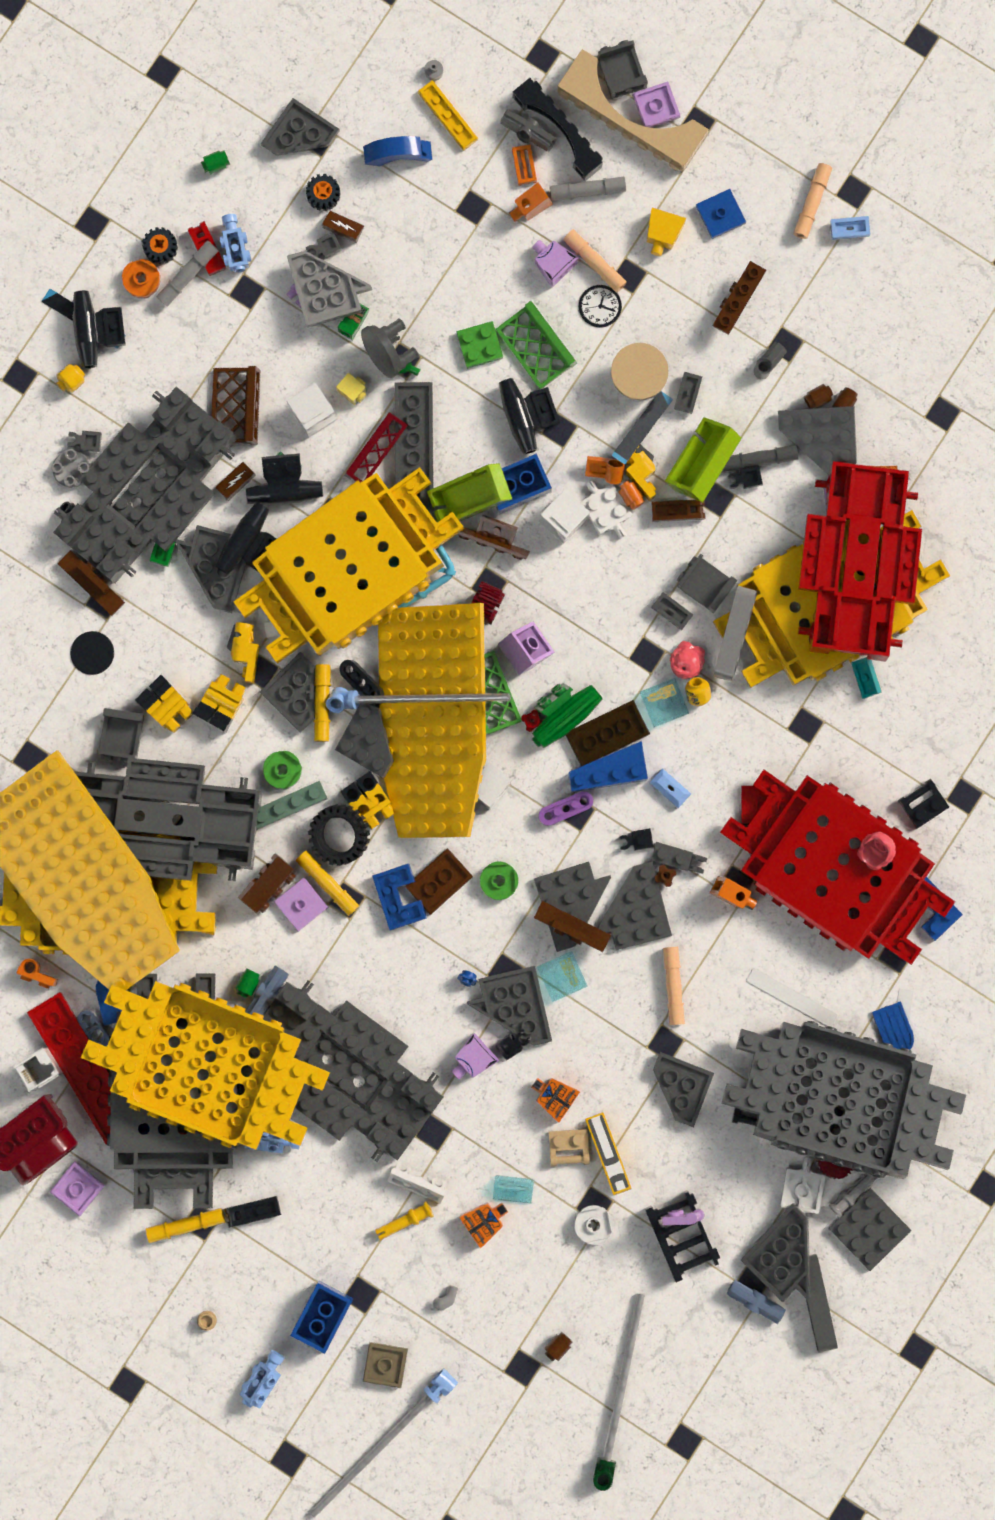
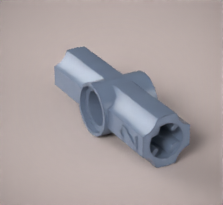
(267, 991)
(756, 1301)

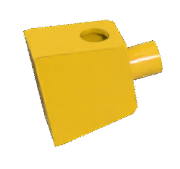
(663, 230)

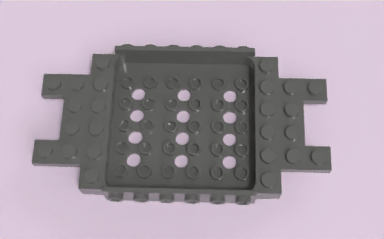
(908, 1120)
(171, 1158)

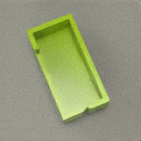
(702, 463)
(471, 493)

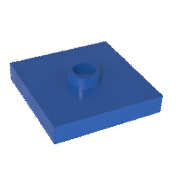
(720, 213)

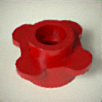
(526, 719)

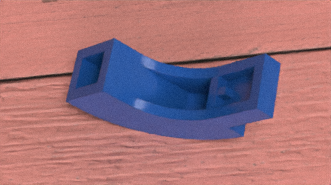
(397, 148)

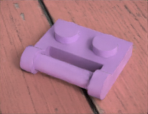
(677, 1217)

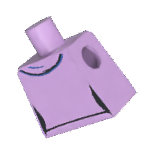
(553, 261)
(474, 1058)

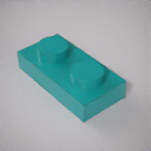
(866, 677)

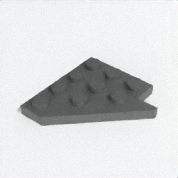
(822, 433)
(202, 558)
(573, 892)
(637, 910)
(515, 1003)
(783, 1255)

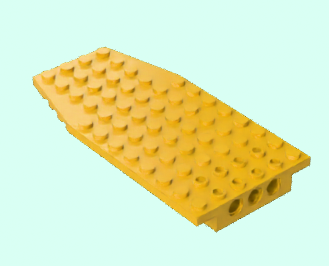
(434, 744)
(81, 876)

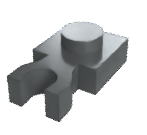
(326, 245)
(87, 441)

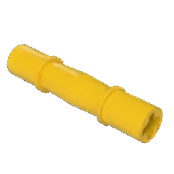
(322, 684)
(327, 883)
(185, 1225)

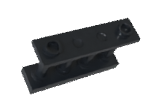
(670, 1251)

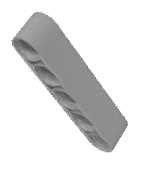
(735, 633)

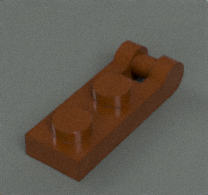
(677, 510)

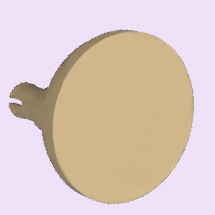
(639, 371)

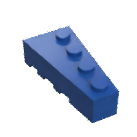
(612, 770)

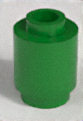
(215, 162)
(247, 983)

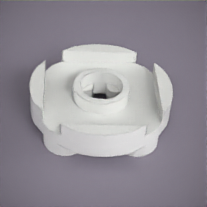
(586, 1233)

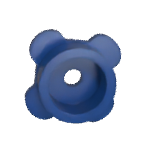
(467, 978)

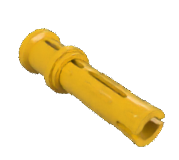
(413, 1217)

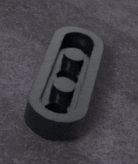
(356, 677)

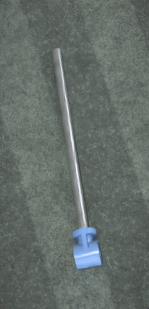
(343, 699)
(442, 1383)

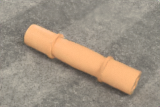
(812, 200)
(594, 260)
(673, 985)

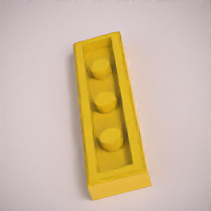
(447, 115)

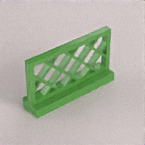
(551, 338)
(499, 673)

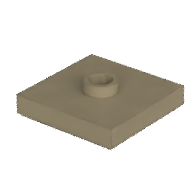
(385, 1364)

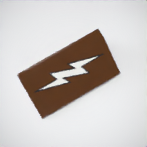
(343, 226)
(235, 481)

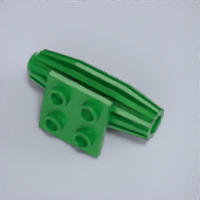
(563, 712)

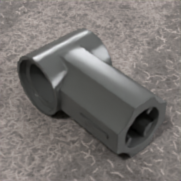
(770, 360)

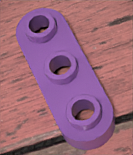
(571, 801)

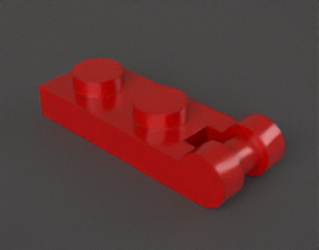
(216, 264)

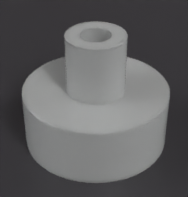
(433, 70)

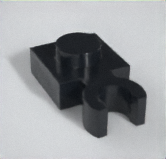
(749, 478)
(640, 839)
(511, 1045)

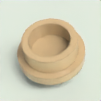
(206, 1320)

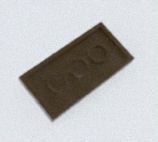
(607, 733)

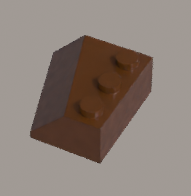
(269, 885)

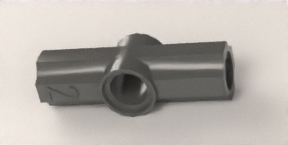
(528, 130)

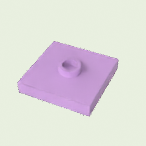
(656, 105)
(301, 904)
(77, 1188)

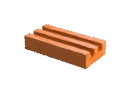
(527, 180)

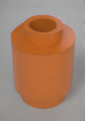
(631, 494)

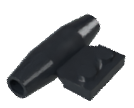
(95, 328)
(527, 413)
(283, 482)
(246, 540)

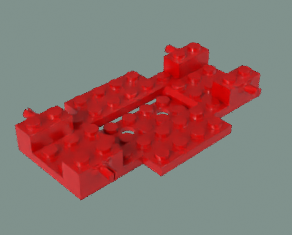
(854, 618)

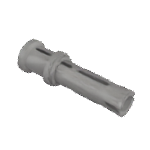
(847, 1198)

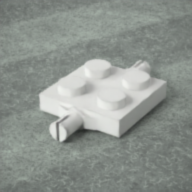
(606, 509)
(803, 1188)

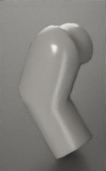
(448, 1300)

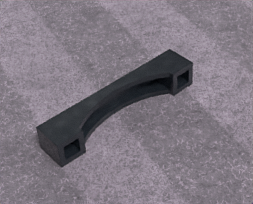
(531, 97)

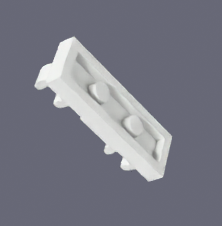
(417, 1184)

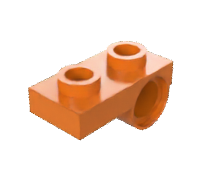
(605, 468)
(44, 980)

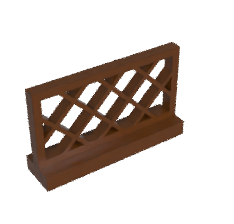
(251, 401)

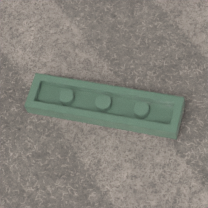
(290, 804)

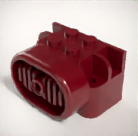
(35, 1140)

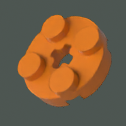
(137, 268)

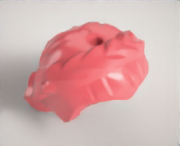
(689, 657)
(877, 850)

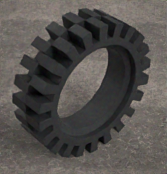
(322, 847)

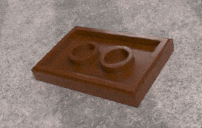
(439, 881)

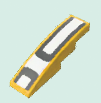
(608, 1154)

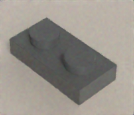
(688, 392)
(672, 611)

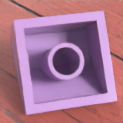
(526, 648)

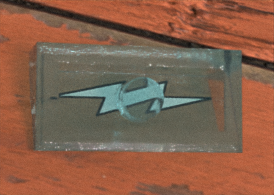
(513, 1189)

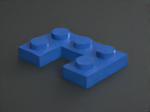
(387, 889)
(938, 924)

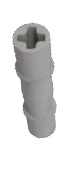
(587, 188)
(187, 273)

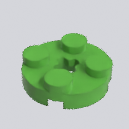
(293, 769)
(491, 872)

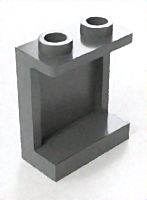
(621, 69)
(120, 734)

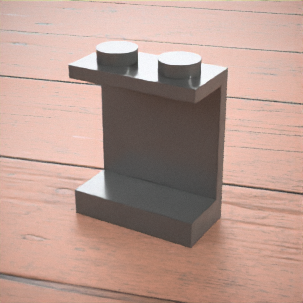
(705, 583)

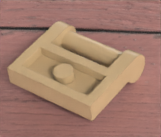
(569, 1141)

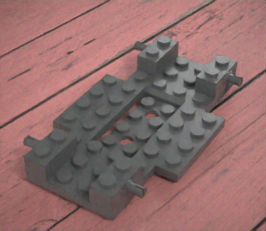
(187, 442)
(221, 824)
(393, 1106)

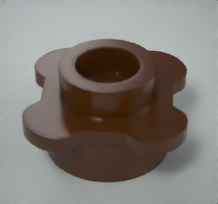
(660, 875)

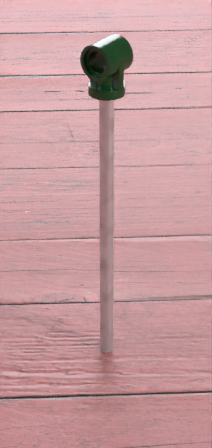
(605, 1465)

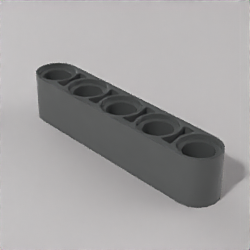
(819, 1310)

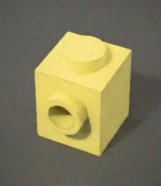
(352, 388)

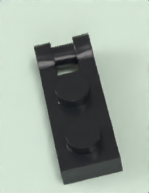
(253, 1211)

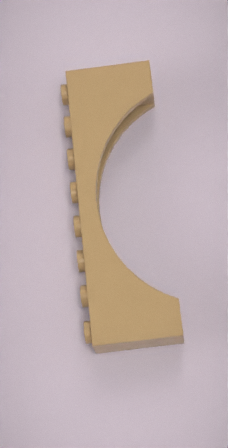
(673, 144)

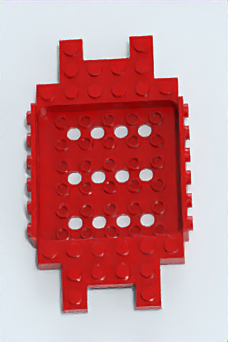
(782, 828)

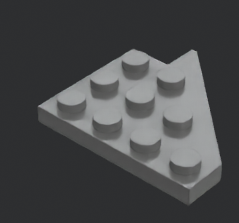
(324, 289)

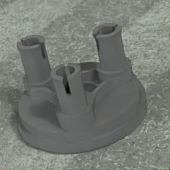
(380, 348)

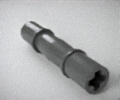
(761, 458)

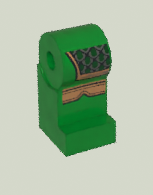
(352, 323)

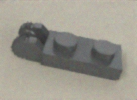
(676, 857)

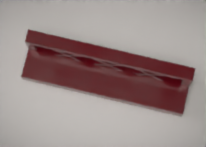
(370, 445)

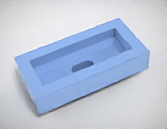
(859, 225)
(661, 783)

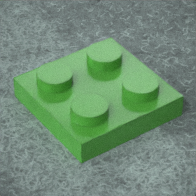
(479, 344)

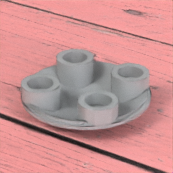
(70, 467)

